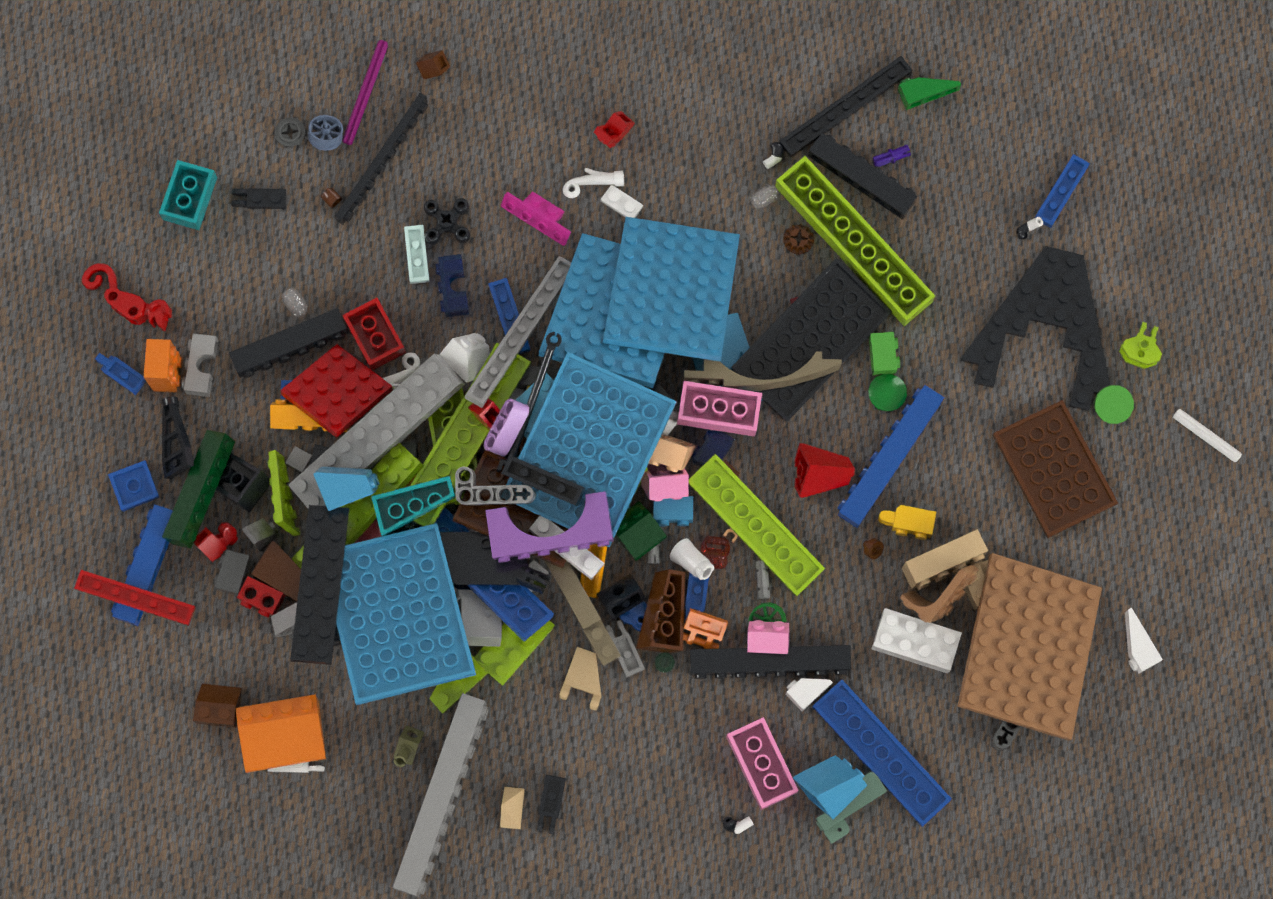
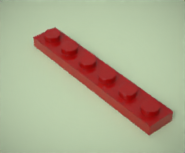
(134, 597)

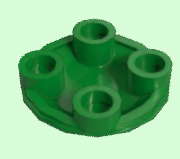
(887, 392)

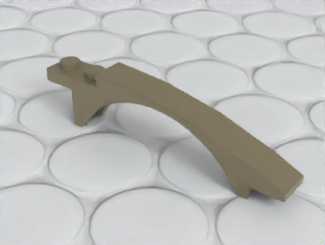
(718, 374)
(585, 613)

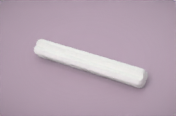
(1207, 435)

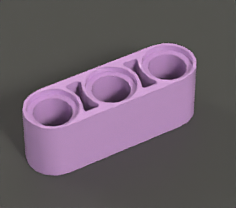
(506, 427)

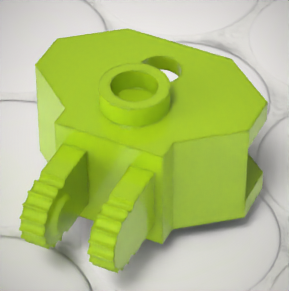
(1141, 346)

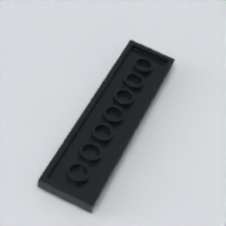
(320, 585)

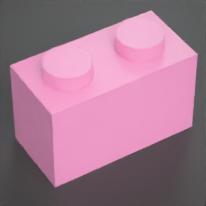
(768, 637)

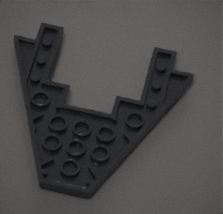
(1054, 294)

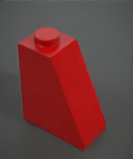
(820, 470)

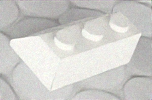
(466, 355)

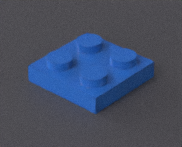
(133, 486)

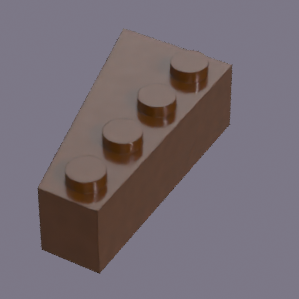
(664, 614)

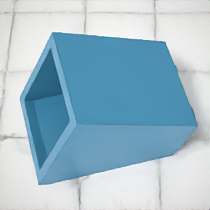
(344, 485)
(831, 784)

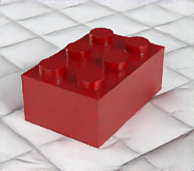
(374, 334)

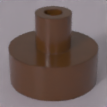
(873, 548)

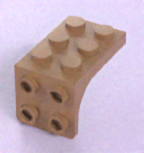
(934, 611)

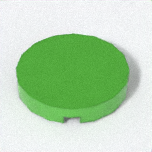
(1114, 404)

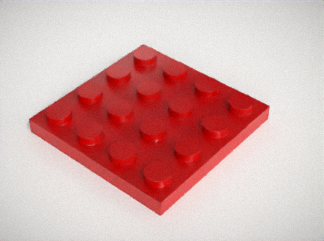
(336, 390)

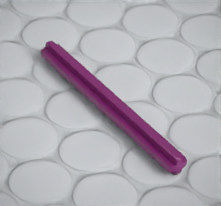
(365, 92)

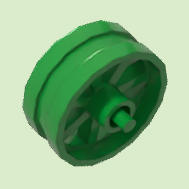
(768, 618)

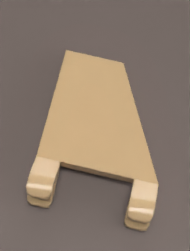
(583, 676)

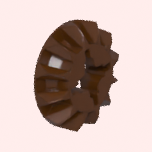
(791, 243)

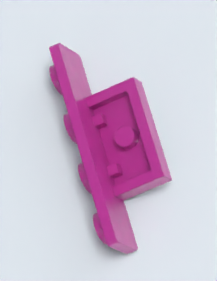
(539, 214)

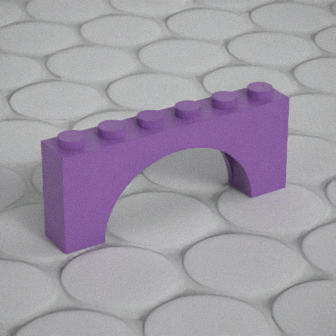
(590, 529)

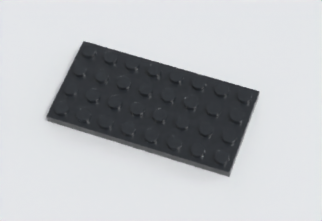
(827, 318)

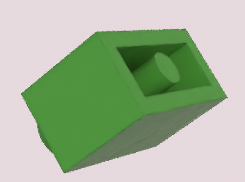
(883, 353)

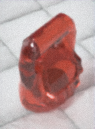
(716, 556)

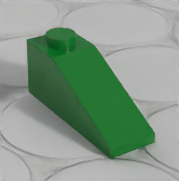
(923, 90)

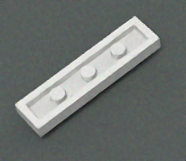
(580, 559)

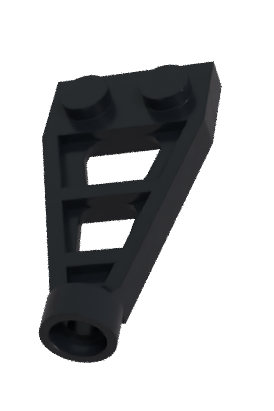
(182, 459)

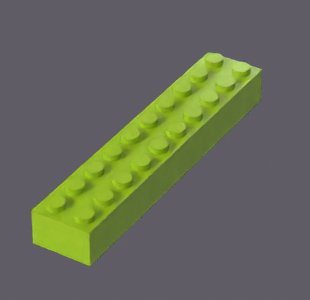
(854, 241)

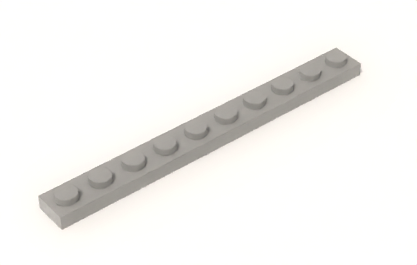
(518, 333)

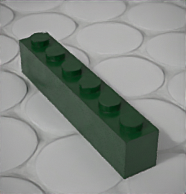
(198, 489)

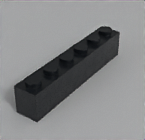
(862, 175)
(288, 342)

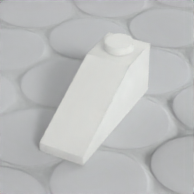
(1140, 647)

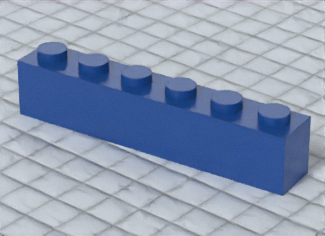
(146, 561)

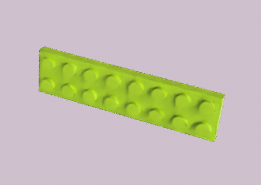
(393, 472)
(755, 525)

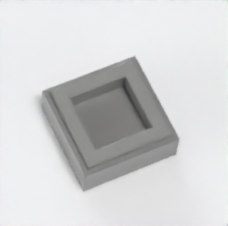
(298, 459)

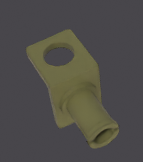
(407, 747)

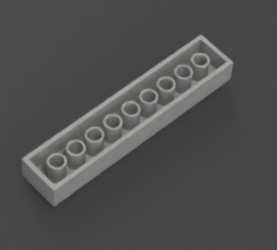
(384, 425)
(440, 795)

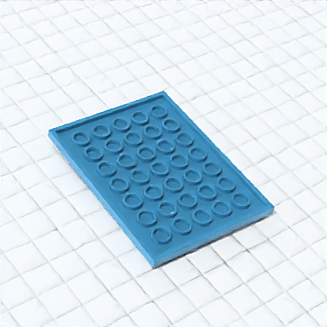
(672, 289)
(583, 314)
(595, 434)
(400, 616)

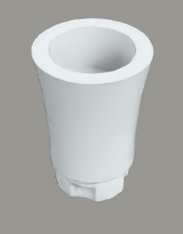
(691, 559)

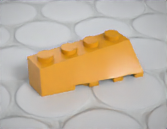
(287, 416)

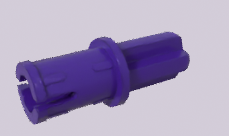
(891, 156)

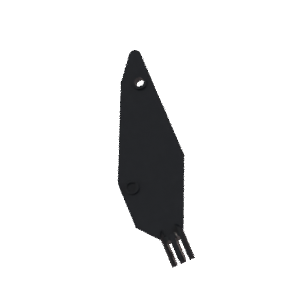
(472, 563)

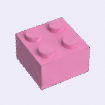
(664, 484)

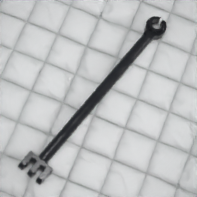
(534, 395)

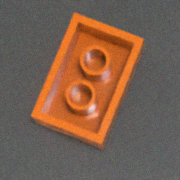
(162, 365)

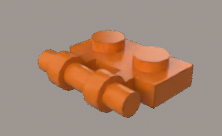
(705, 625)

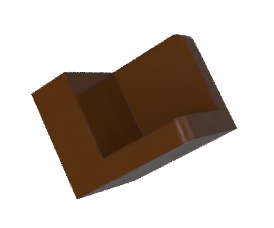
(433, 64)

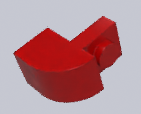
(614, 129)

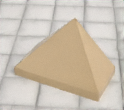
(512, 808)

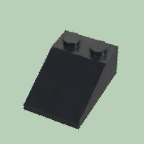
(242, 483)

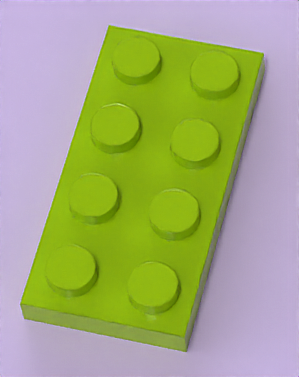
(505, 660)

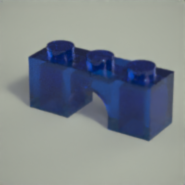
(453, 302)

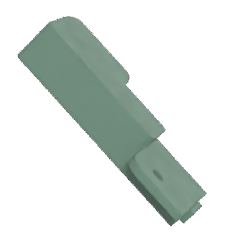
(871, 792)

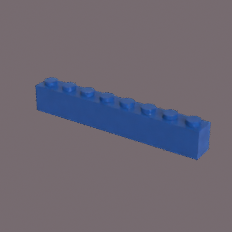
(890, 456)

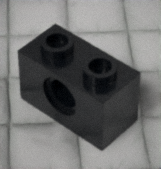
(621, 596)

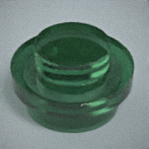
(664, 662)

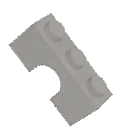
(200, 348)

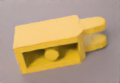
(909, 521)

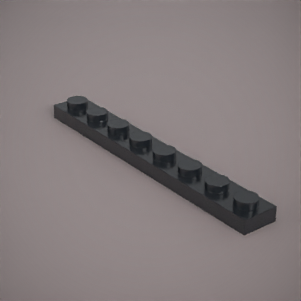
(845, 106)
(378, 165)

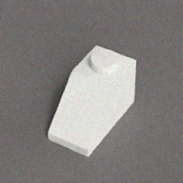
(806, 691)

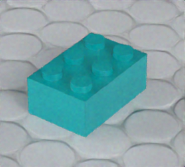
(188, 195)

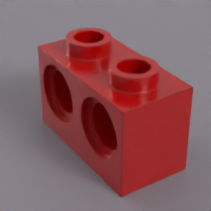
(263, 593)

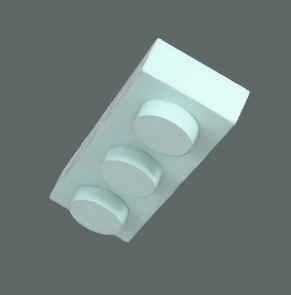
(416, 254)

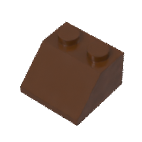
(217, 705)

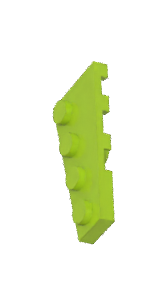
(281, 495)

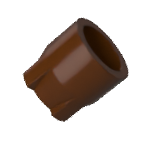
(331, 197)

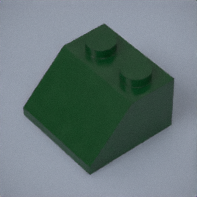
(639, 531)

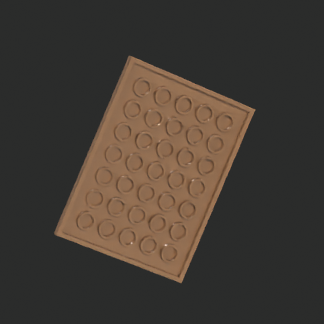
(1030, 647)

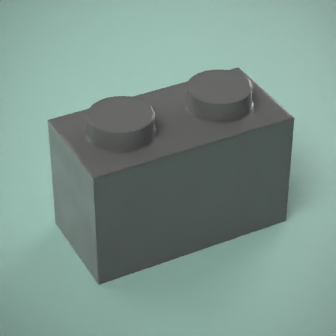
(232, 572)

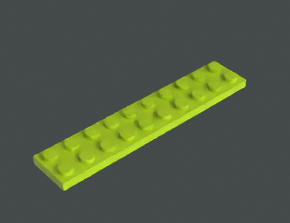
(465, 435)

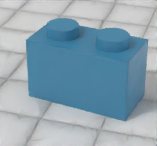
(673, 511)

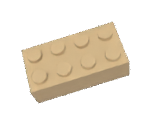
(945, 559)

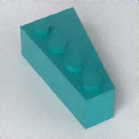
(409, 503)

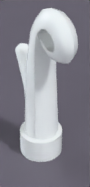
(594, 178)
(401, 376)

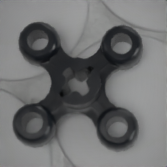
(442, 227)

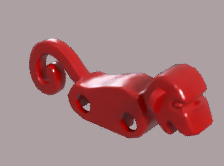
(127, 303)

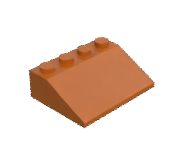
(280, 733)

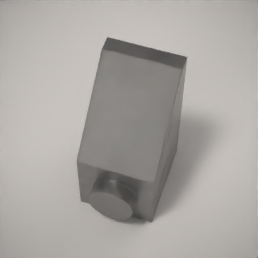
(261, 533)

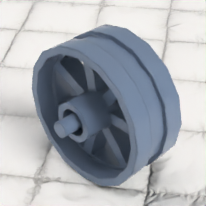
(328, 124)

